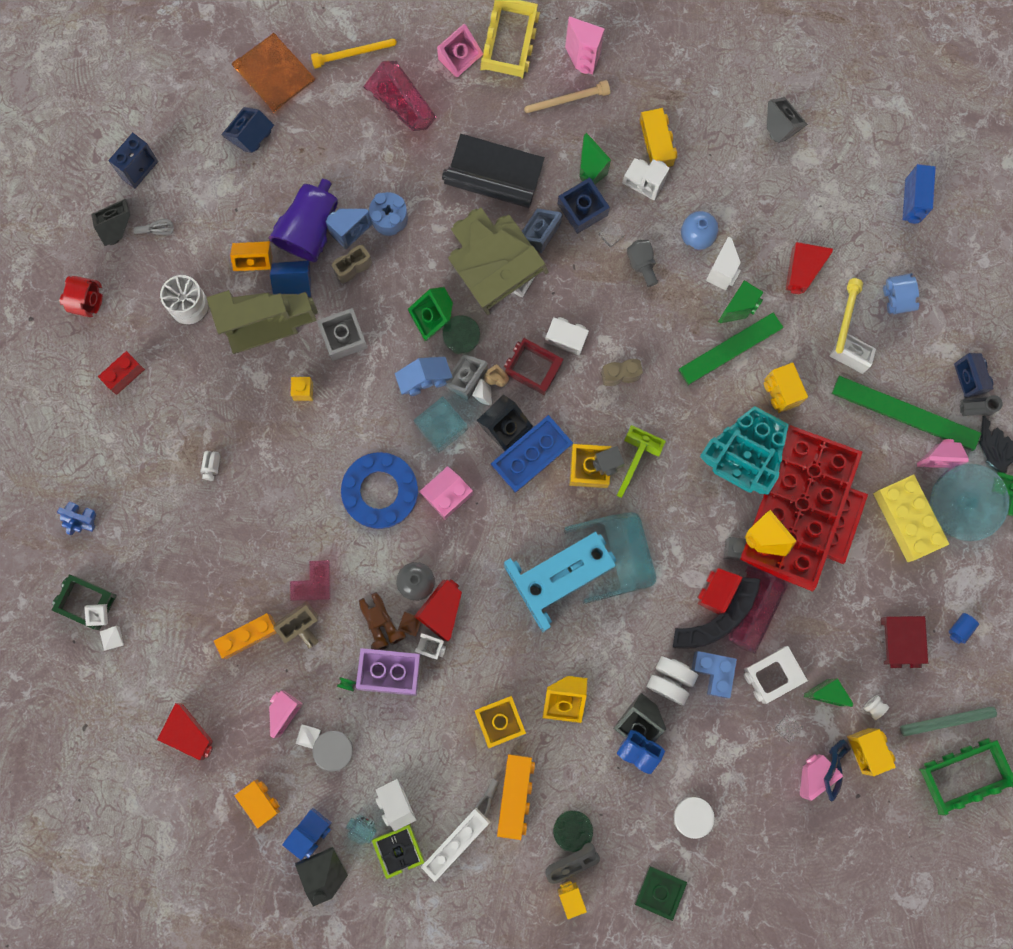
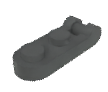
(572, 864)

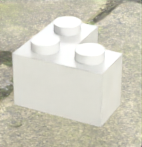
(646, 178)

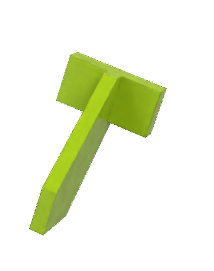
(643, 441)

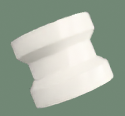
(876, 707)

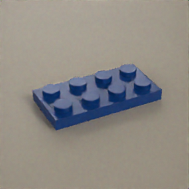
(531, 453)

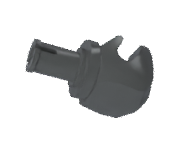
(642, 260)

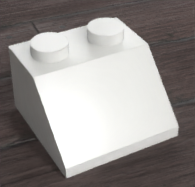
(725, 267)

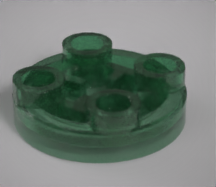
(461, 334)
(572, 830)

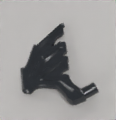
(996, 447)

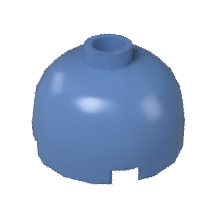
(699, 230)

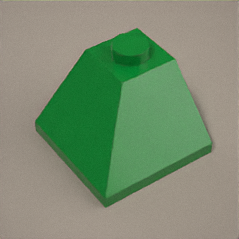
(593, 161)
(431, 311)

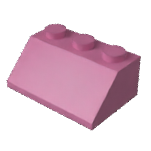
(584, 44)

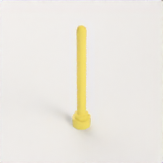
(854, 288)

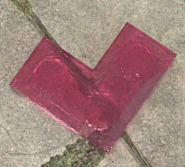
(317, 587)

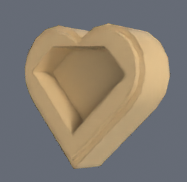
(496, 376)

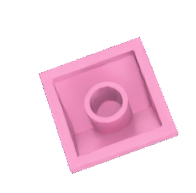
(459, 51)

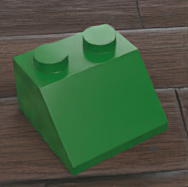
(743, 303)

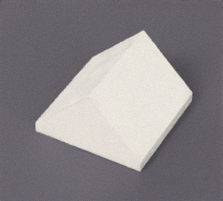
(855, 354)

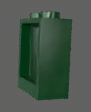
(67, 585)

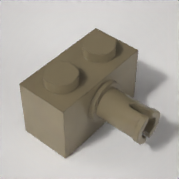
(298, 623)

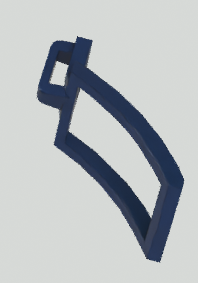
(835, 764)

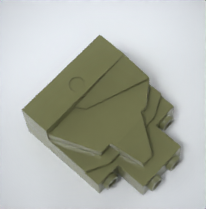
(493, 257)
(260, 317)

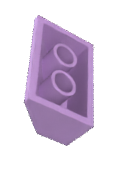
(388, 672)

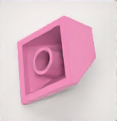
(944, 455)
(282, 711)
(813, 776)

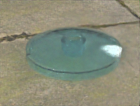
(969, 502)

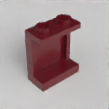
(905, 641)

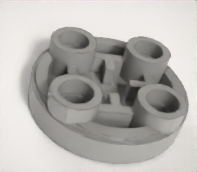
(332, 751)

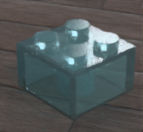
(440, 424)

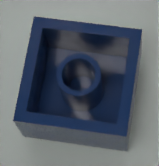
(583, 205)

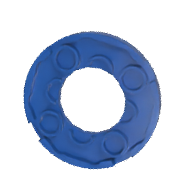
(387, 516)

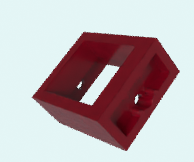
(541, 352)

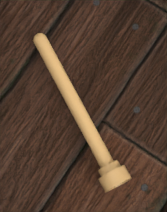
(600, 89)

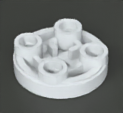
(694, 817)

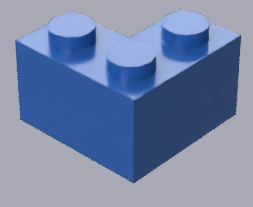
(305, 836)

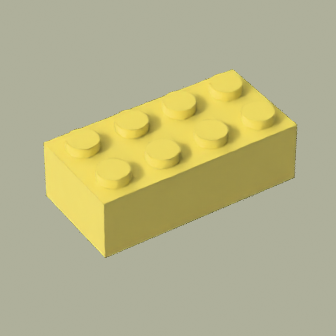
(911, 518)

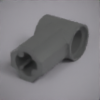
(980, 406)

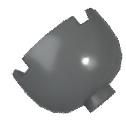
(415, 581)

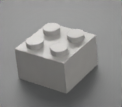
(342, 334)

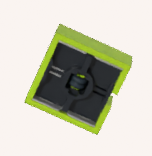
(398, 850)

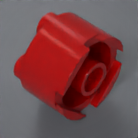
(81, 296)

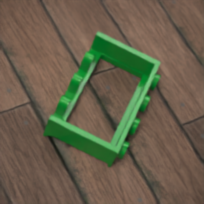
(978, 794)

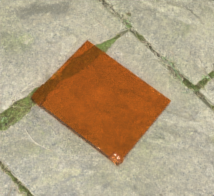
(273, 72)

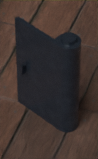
(494, 171)

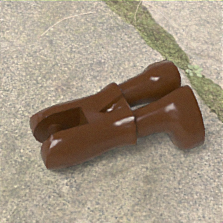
(377, 618)

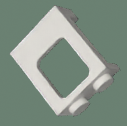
(788, 664)

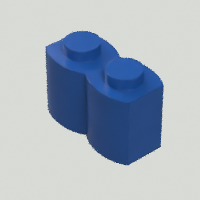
(640, 752)

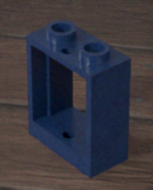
(129, 167)

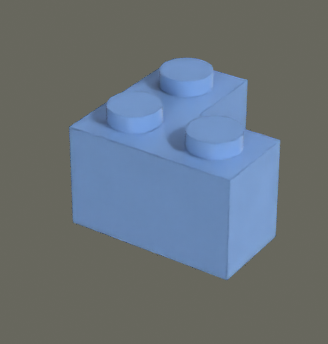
(423, 374)
(720, 670)

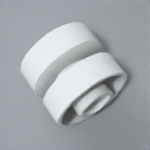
(184, 299)
(675, 675)

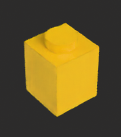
(302, 388)

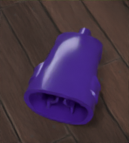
(304, 224)

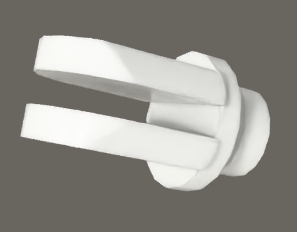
(210, 465)

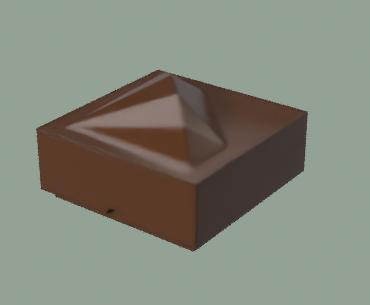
(409, 624)

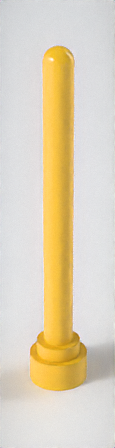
(319, 59)

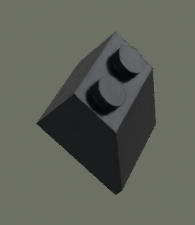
(504, 422)

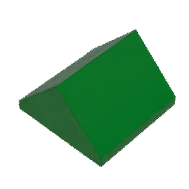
(830, 692)

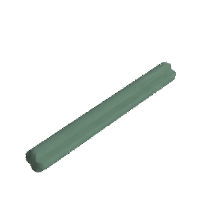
(948, 721)

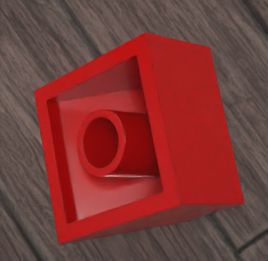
(719, 590)

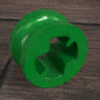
(346, 684)

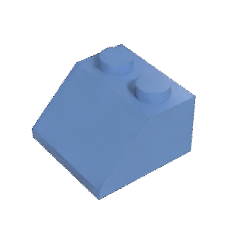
(348, 225)

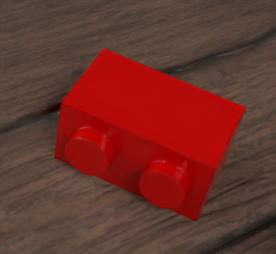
(121, 373)

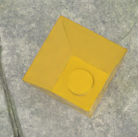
(770, 536)
(566, 699)

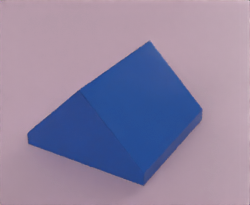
(291, 277)

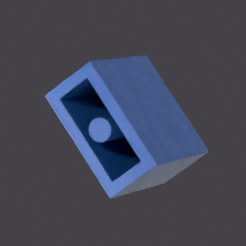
(919, 193)

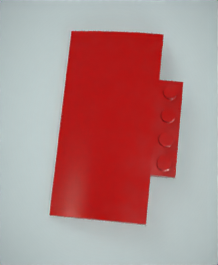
(814, 505)

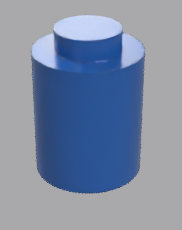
(963, 628)

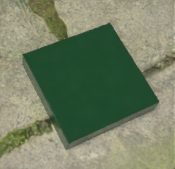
(660, 893)

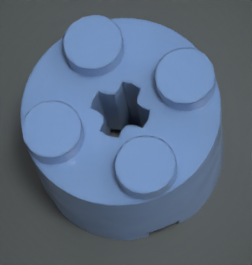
(392, 204)
(901, 293)

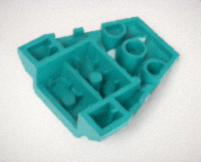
(749, 451)

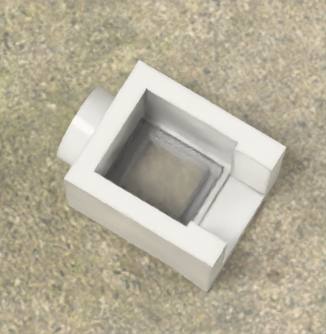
(431, 647)

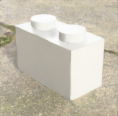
(566, 335)
(395, 805)

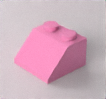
(446, 492)

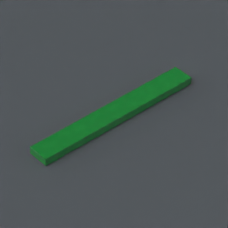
(905, 413)

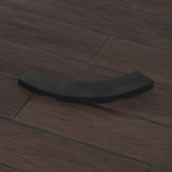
(724, 623)

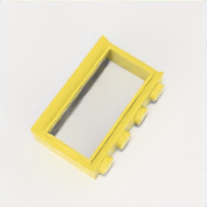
(518, 7)

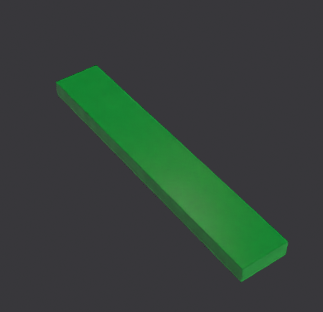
(730, 348)

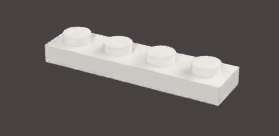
(455, 844)

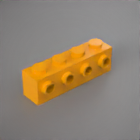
(514, 797)

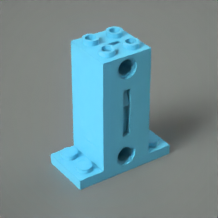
(561, 575)

